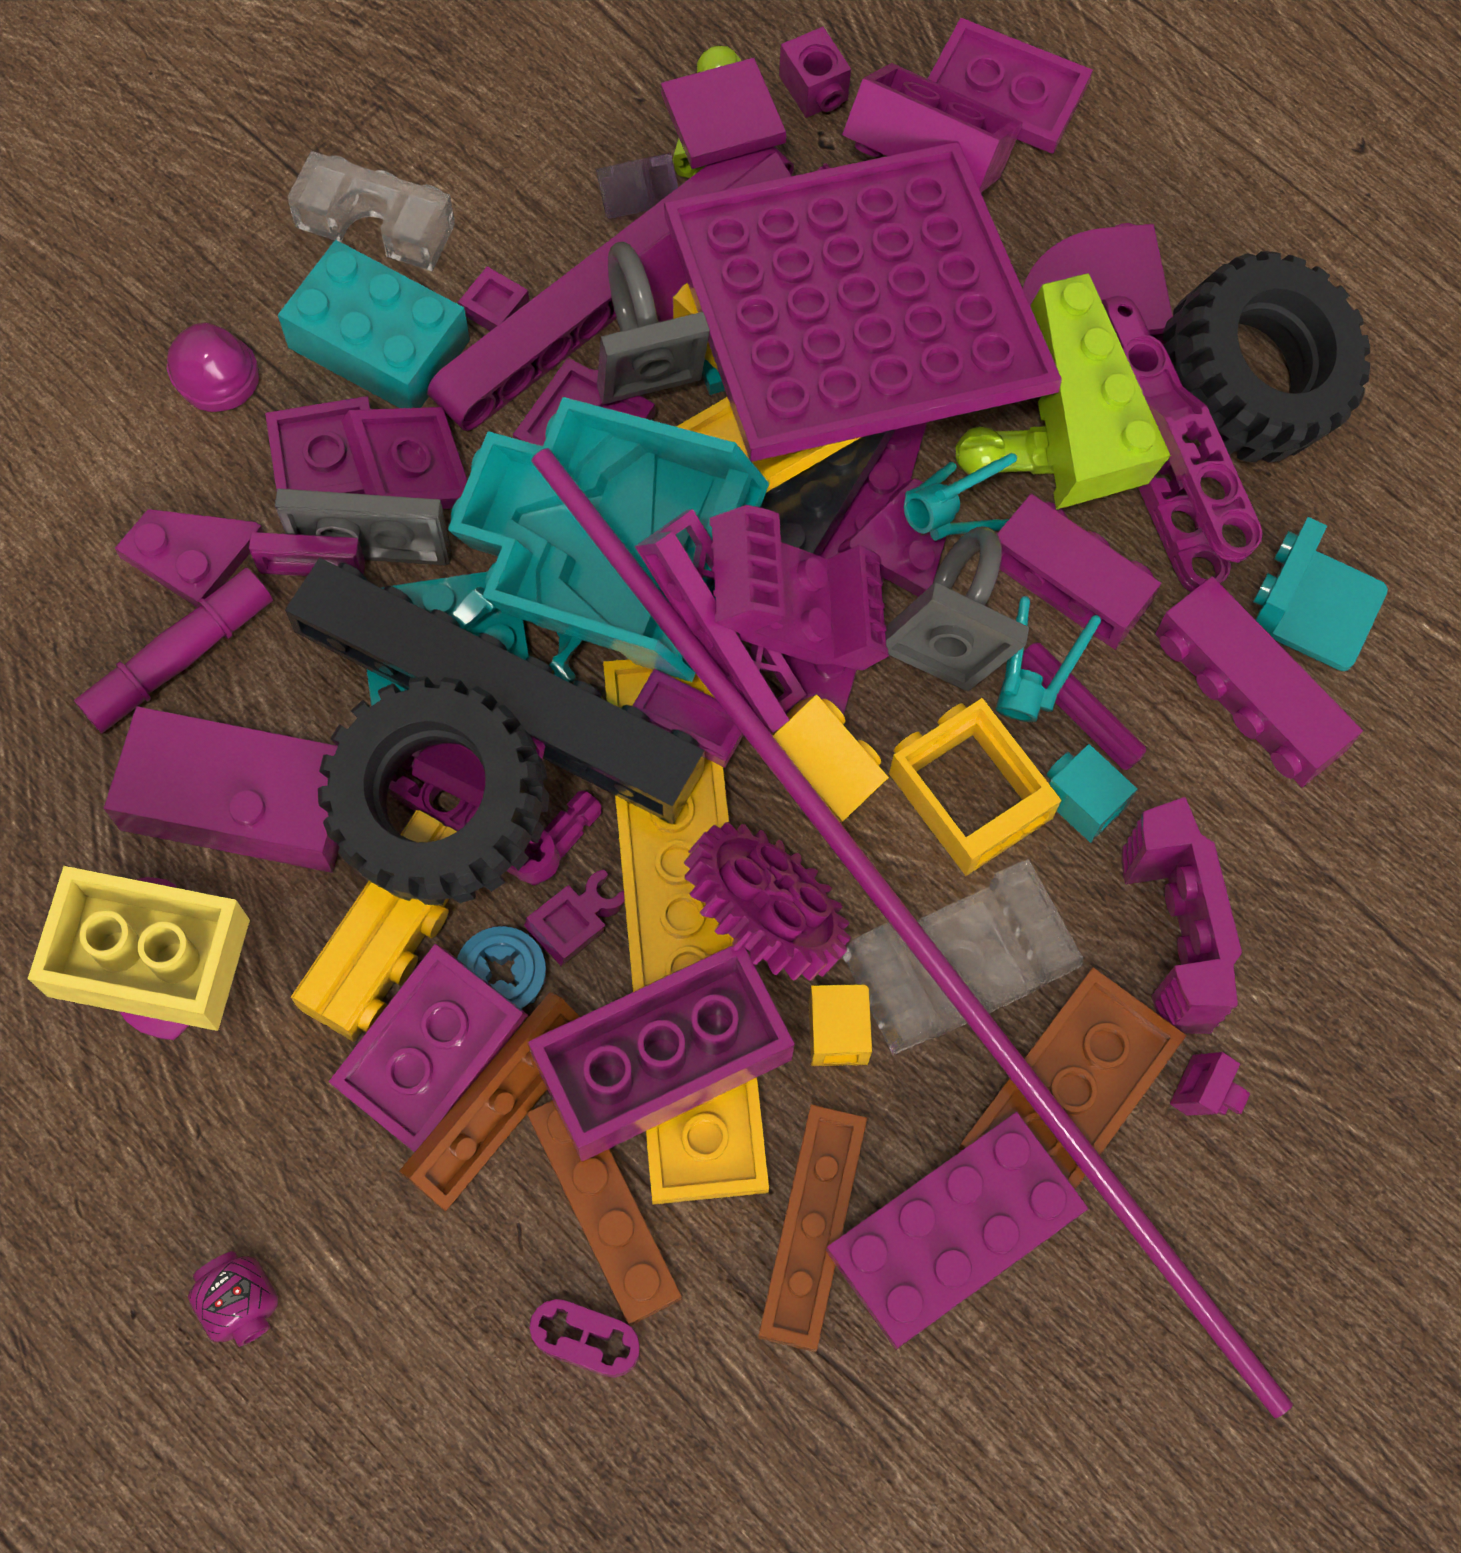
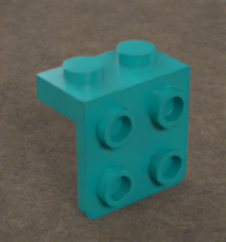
(1318, 601)

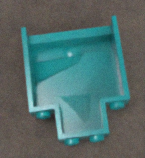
(636, 479)

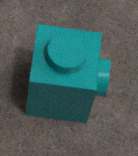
(1090, 791)

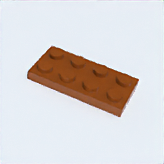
(1096, 1065)

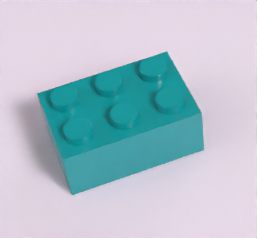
(373, 326)

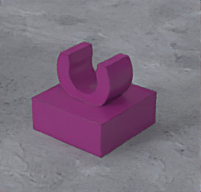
(1208, 1086)

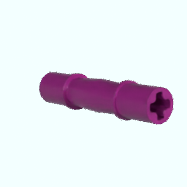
(173, 650)

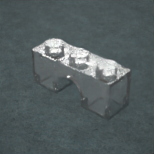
(337, 193)

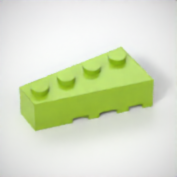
(1099, 419)

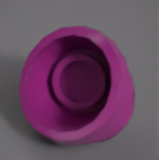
(212, 368)

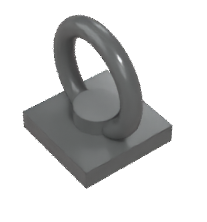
(646, 352)
(957, 633)

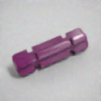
(568, 826)

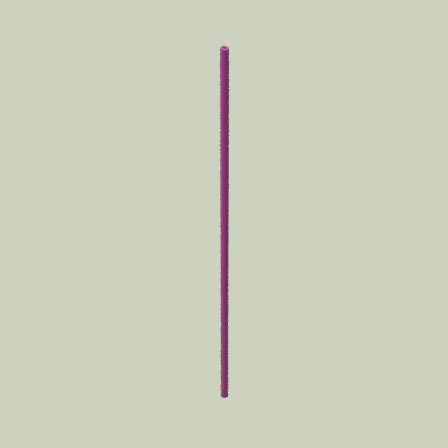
(916, 939)

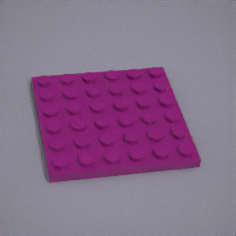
(859, 300)

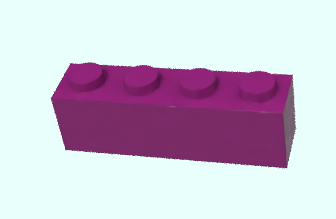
(1256, 682)

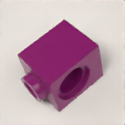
(814, 72)

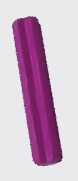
(1086, 709)

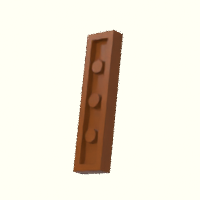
(485, 1111)
(608, 1221)
(811, 1223)

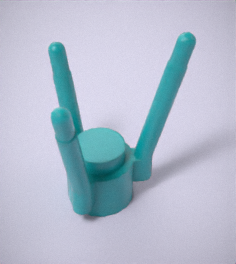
(935, 505)
(1022, 689)

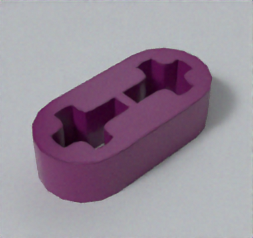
(591, 1324)

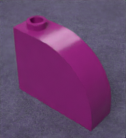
(1120, 263)

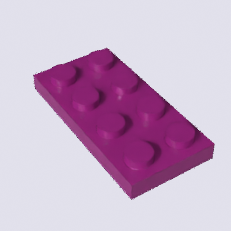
(956, 1230)

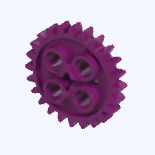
(767, 901)

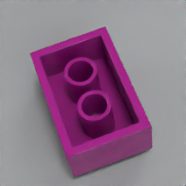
(910, 113)

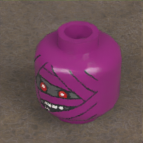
(233, 1298)

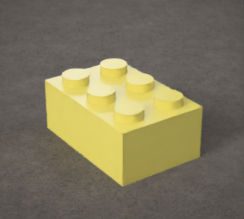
(140, 948)

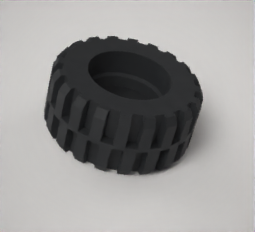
(1307, 323)
(378, 746)

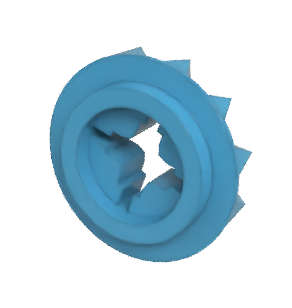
(501, 945)

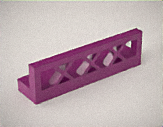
(696, 606)

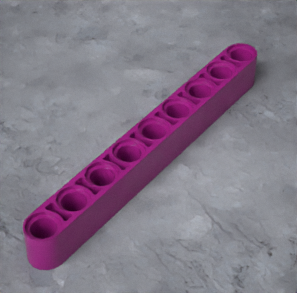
(561, 315)

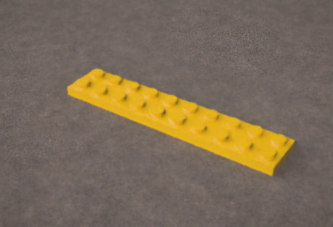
(720, 1143)

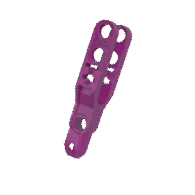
(1178, 414)

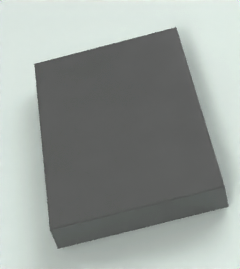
(385, 525)

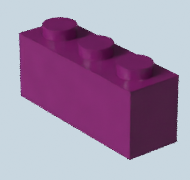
(1075, 570)

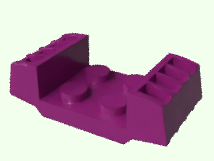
(795, 598)
(1171, 847)

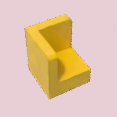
(839, 1025)

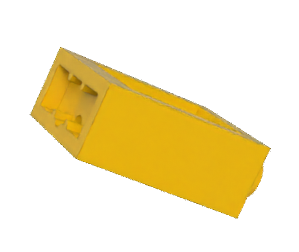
(955, 726)

